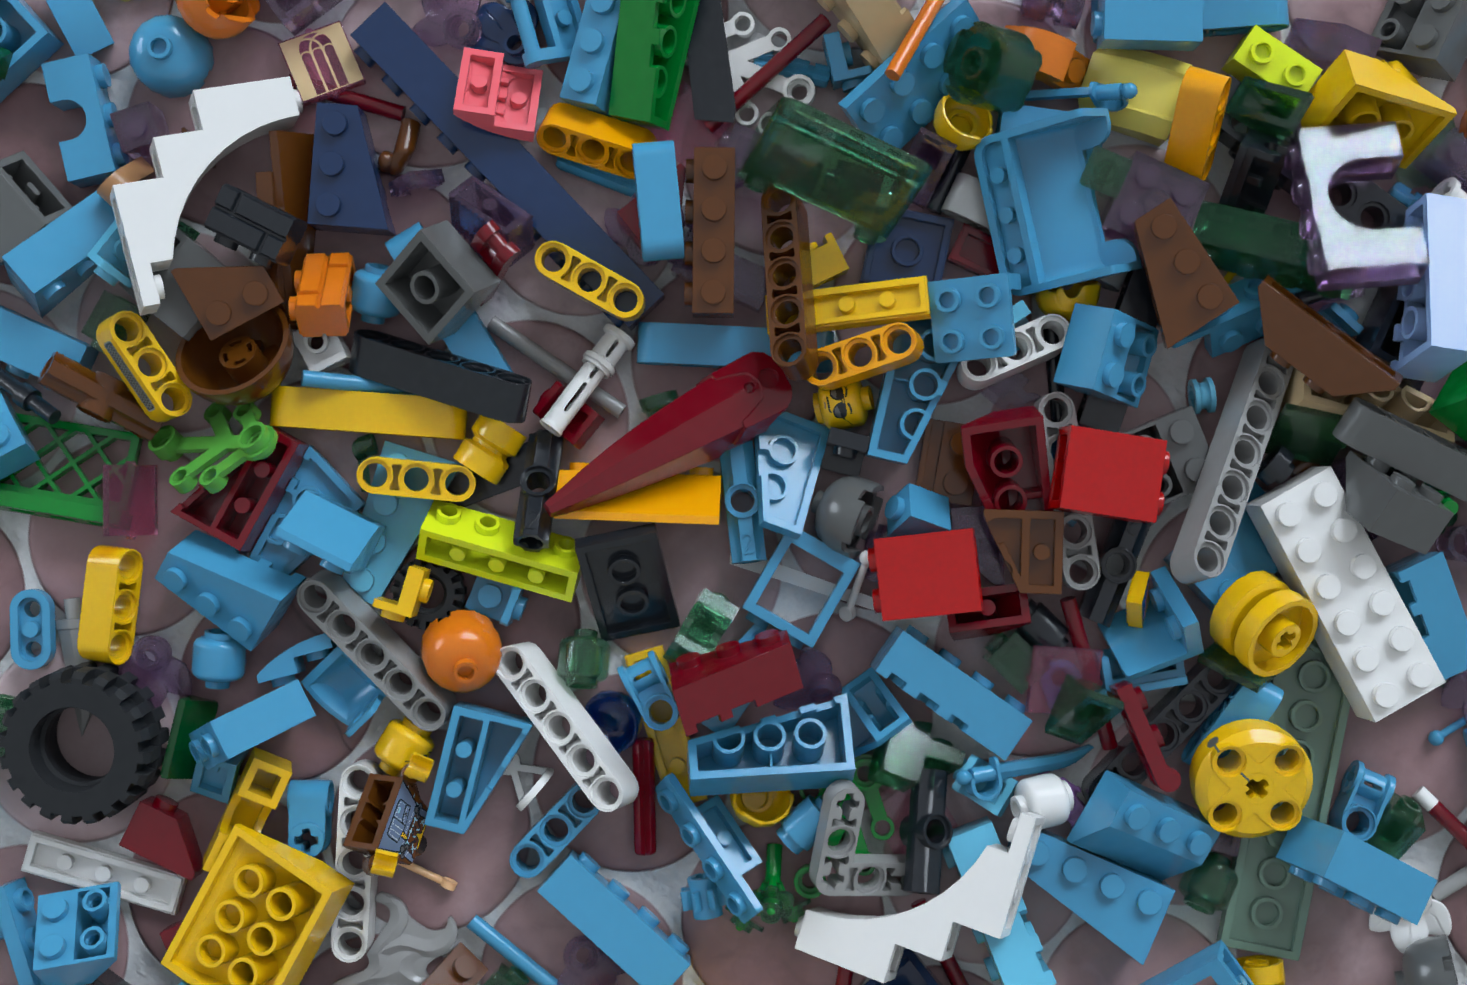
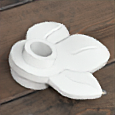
(1434, 921)

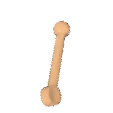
(445, 882)

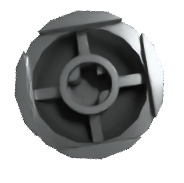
(846, 513)
(1427, 963)

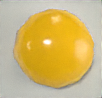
(962, 123)
(1062, 301)
(762, 808)

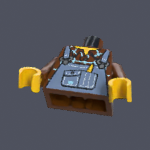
(391, 819)

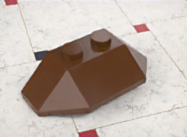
(1318, 347)

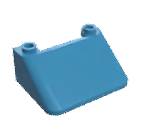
(1038, 209)

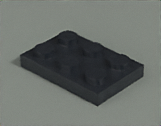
(627, 582)

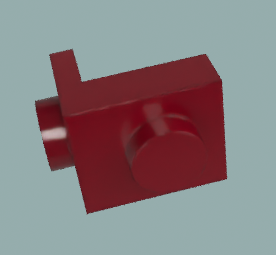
(581, 426)

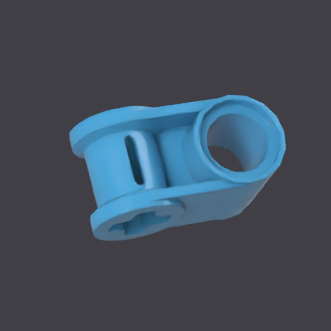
(649, 689)
(1365, 800)
(310, 809)

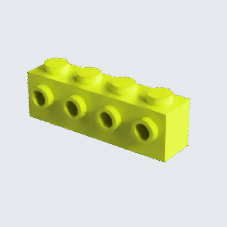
(485, 548)

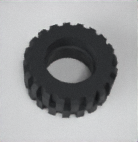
(43, 771)

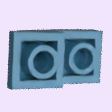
(81, 25)
(290, 662)

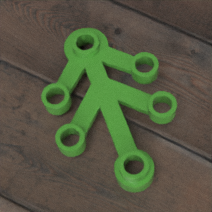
(252, 444)

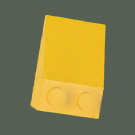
(1369, 91)

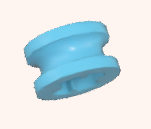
(1202, 395)

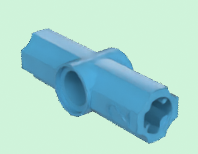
(744, 532)

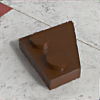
(227, 295)
(1030, 547)

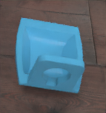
(343, 690)

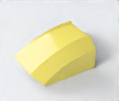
(1158, 85)

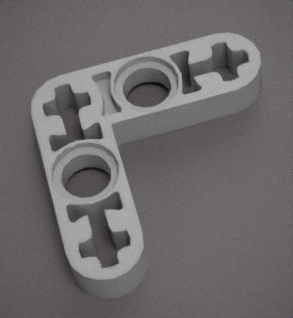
(843, 855)

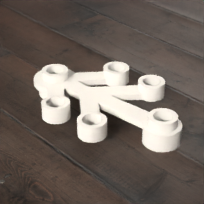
(741, 67)

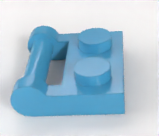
(559, 24)

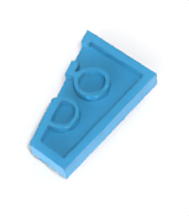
(787, 471)
(313, 474)

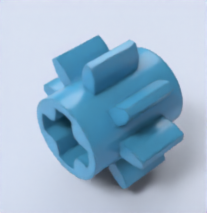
(702, 897)

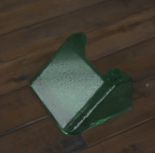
(833, 168)

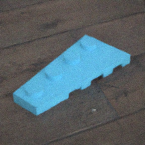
(402, 520)

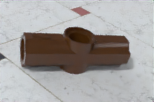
(97, 395)

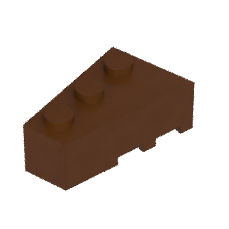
(1180, 274)

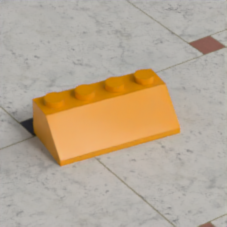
(673, 500)

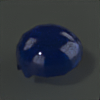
(616, 717)

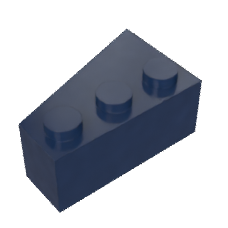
(345, 175)

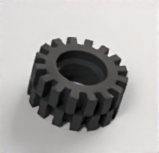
(453, 593)

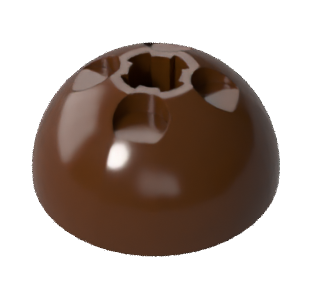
(239, 364)

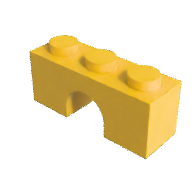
(252, 799)

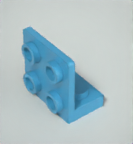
(973, 317)
(1167, 636)

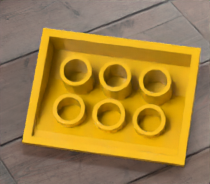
(257, 915)

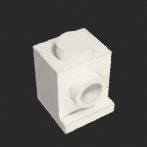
(328, 358)

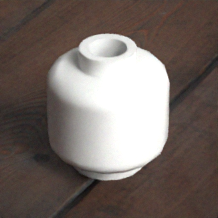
(1044, 796)

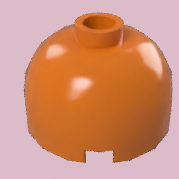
(218, 17)
(461, 651)

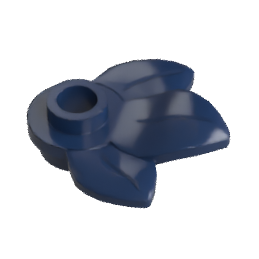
(501, 31)

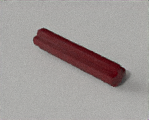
(644, 804)

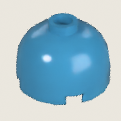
(170, 56)

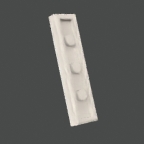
(91, 866)

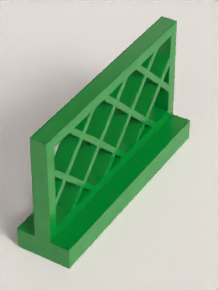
(57, 504)

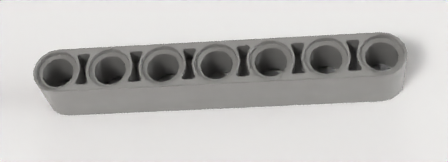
(1230, 466)

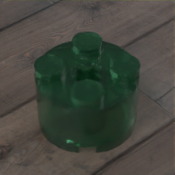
(991, 67)

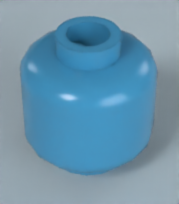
(368, 298)
(218, 659)

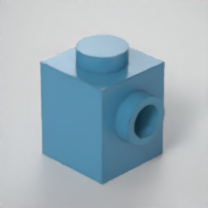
(917, 512)

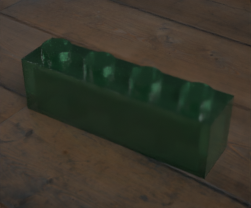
(1257, 246)

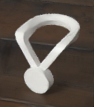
(516, 766)

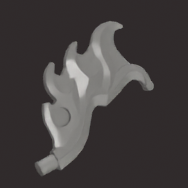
(402, 948)

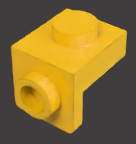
(416, 589)

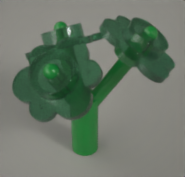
(772, 896)

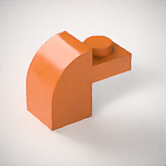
(1061, 63)

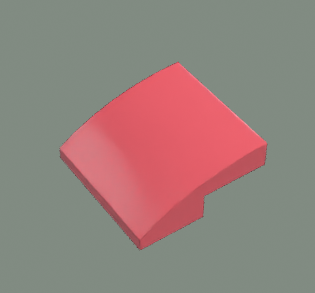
(497, 94)

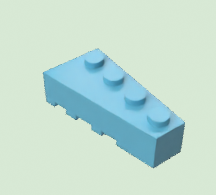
(1014, 957)

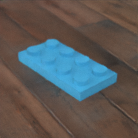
(900, 108)

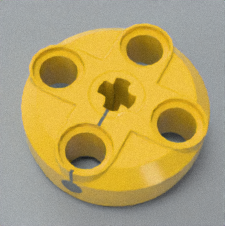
(1250, 779)

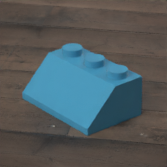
(1142, 828)

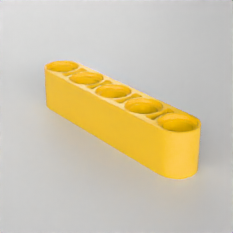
(365, 413)

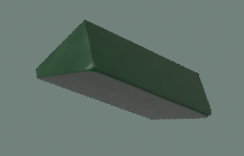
(189, 715)

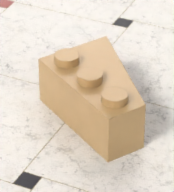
(873, 25)

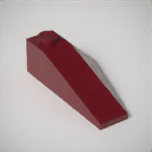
(1008, 459)

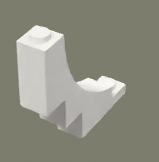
(151, 208)
(981, 900)

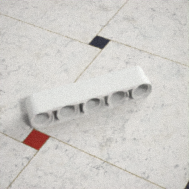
(583, 733)
(350, 919)

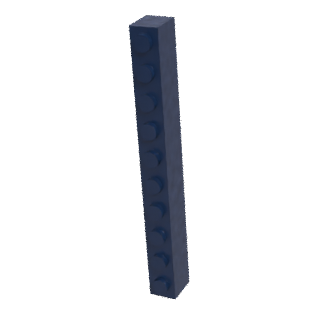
(501, 160)

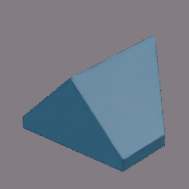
(873, 712)

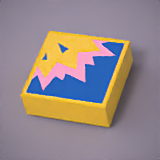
(1138, 599)

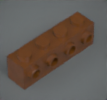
(713, 232)

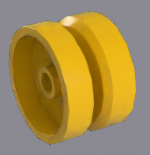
(1263, 623)

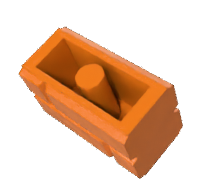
(323, 295)

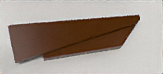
(289, 190)

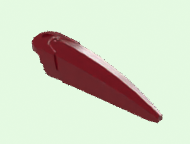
(688, 432)

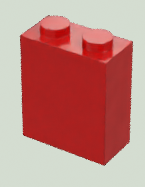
(1108, 474)
(926, 574)

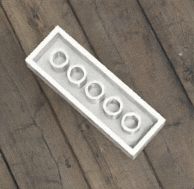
(1360, 613)

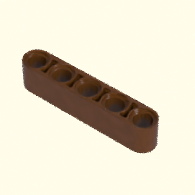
(798, 295)

